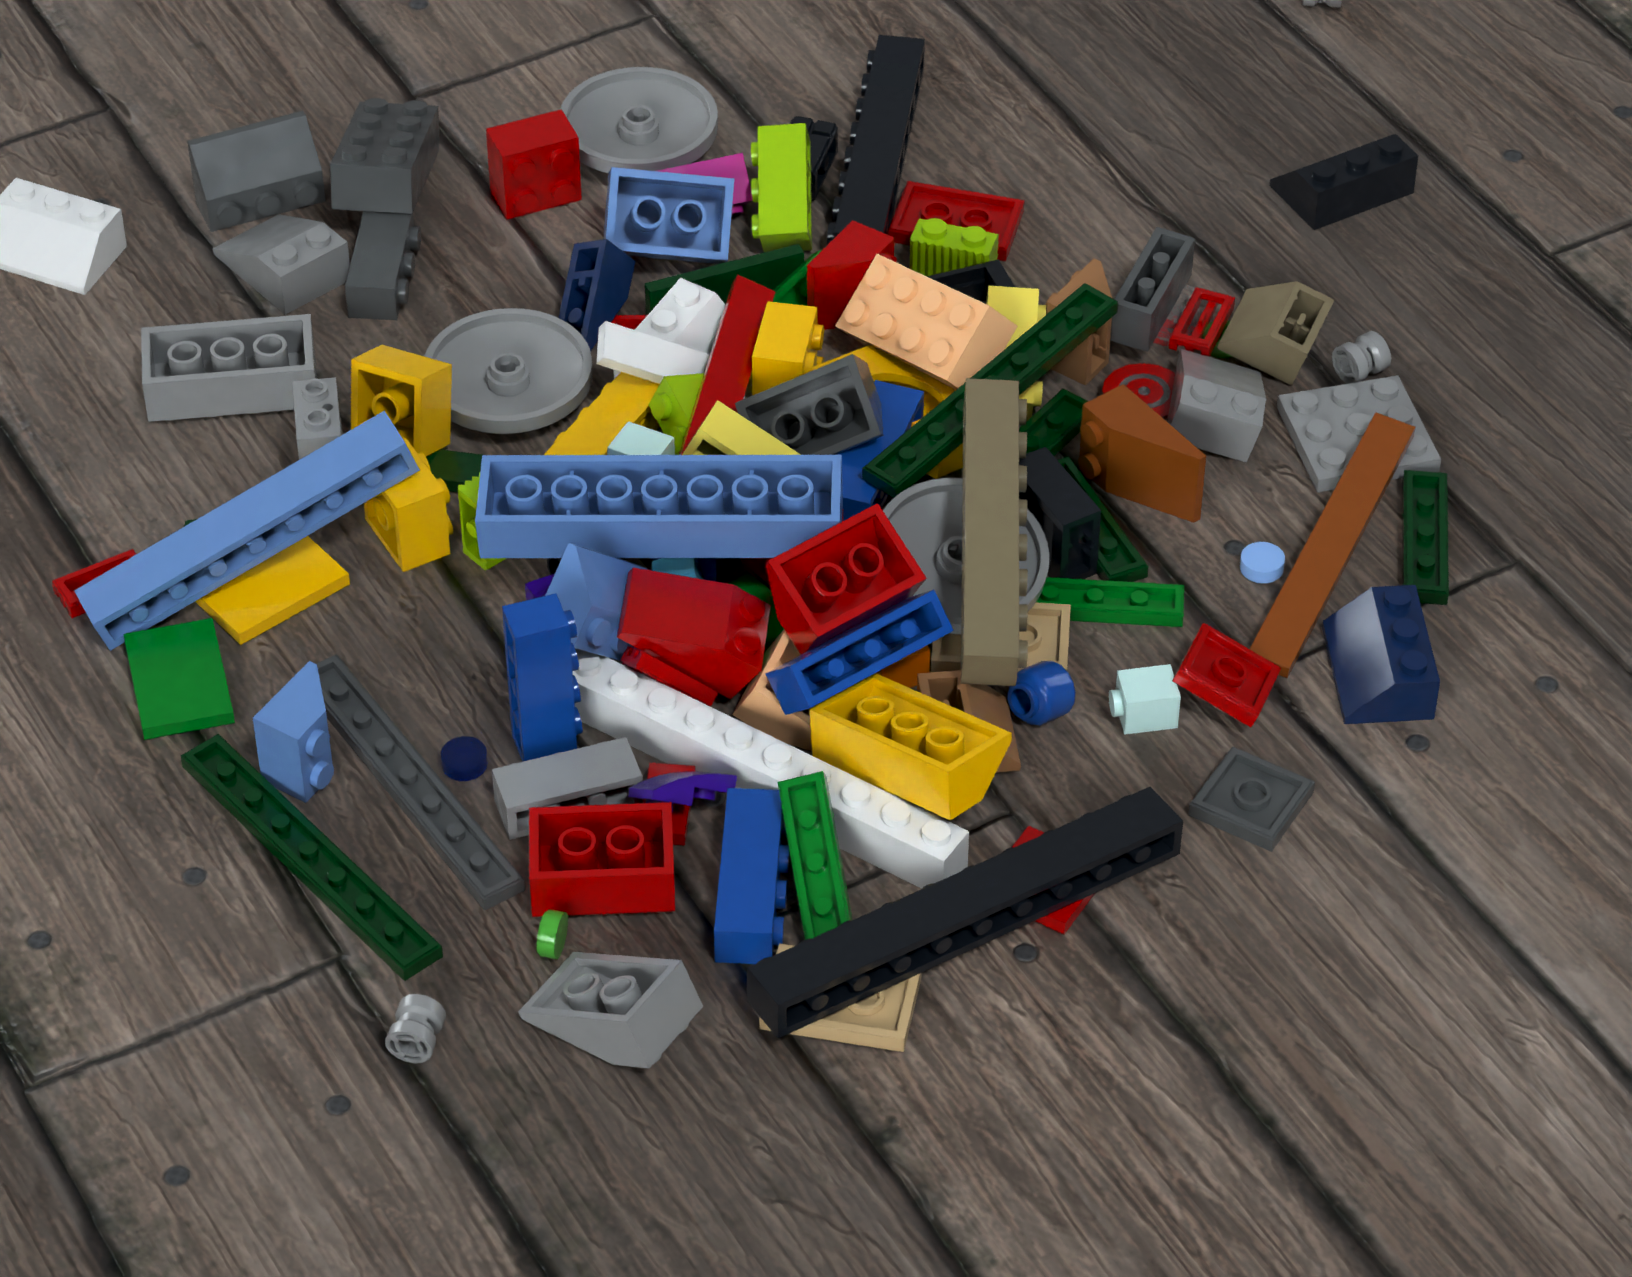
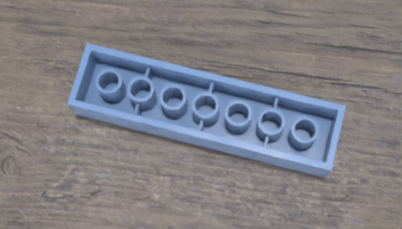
(655, 504)

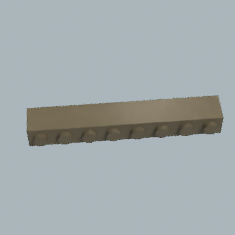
(991, 533)

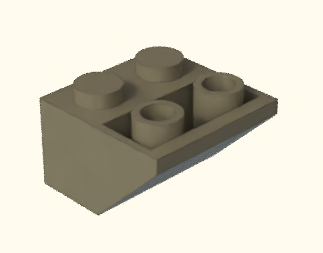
(1276, 328)

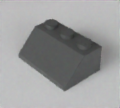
(256, 171)
(821, 409)

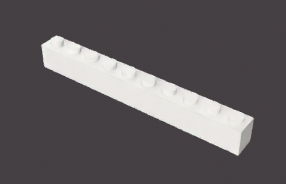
(688, 732)

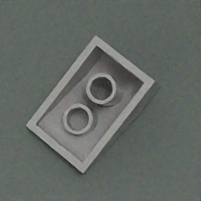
(288, 260)
(1217, 405)
(616, 1006)

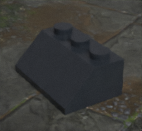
(1350, 182)

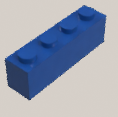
(899, 409)
(859, 652)
(541, 676)
(750, 876)

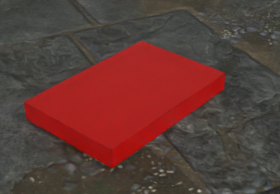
(957, 208)

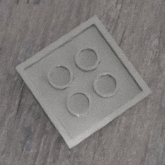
(1333, 419)

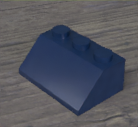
(1382, 657)

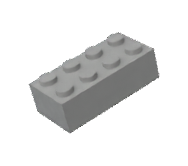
(225, 366)

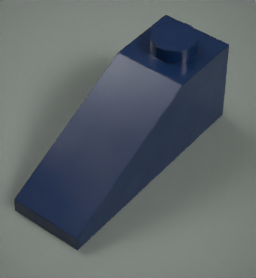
(595, 286)

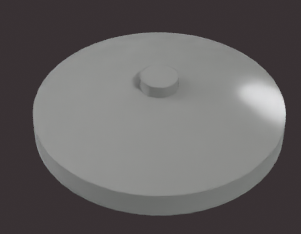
(641, 119)
(513, 369)
(931, 528)

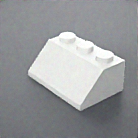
(57, 236)
(685, 317)

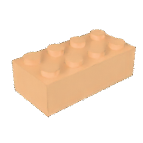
(924, 323)

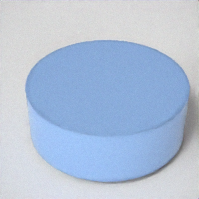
(1262, 562)

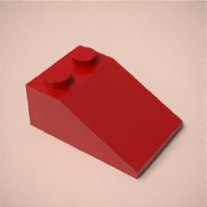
(696, 627)

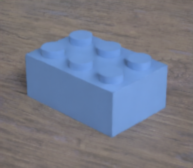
(669, 215)

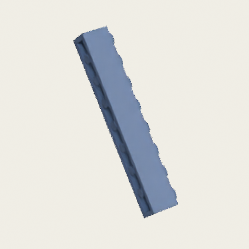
(247, 530)

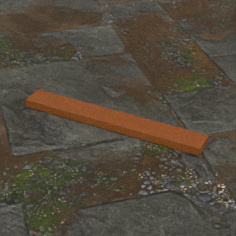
(1332, 542)

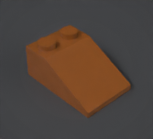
(1140, 455)

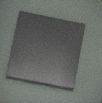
(1251, 798)

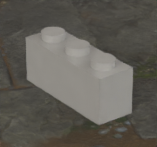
(569, 778)

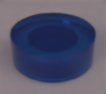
(464, 758)

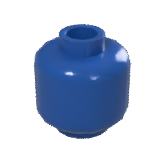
(1042, 693)

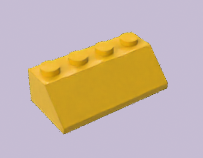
(909, 744)

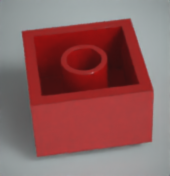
(534, 164)

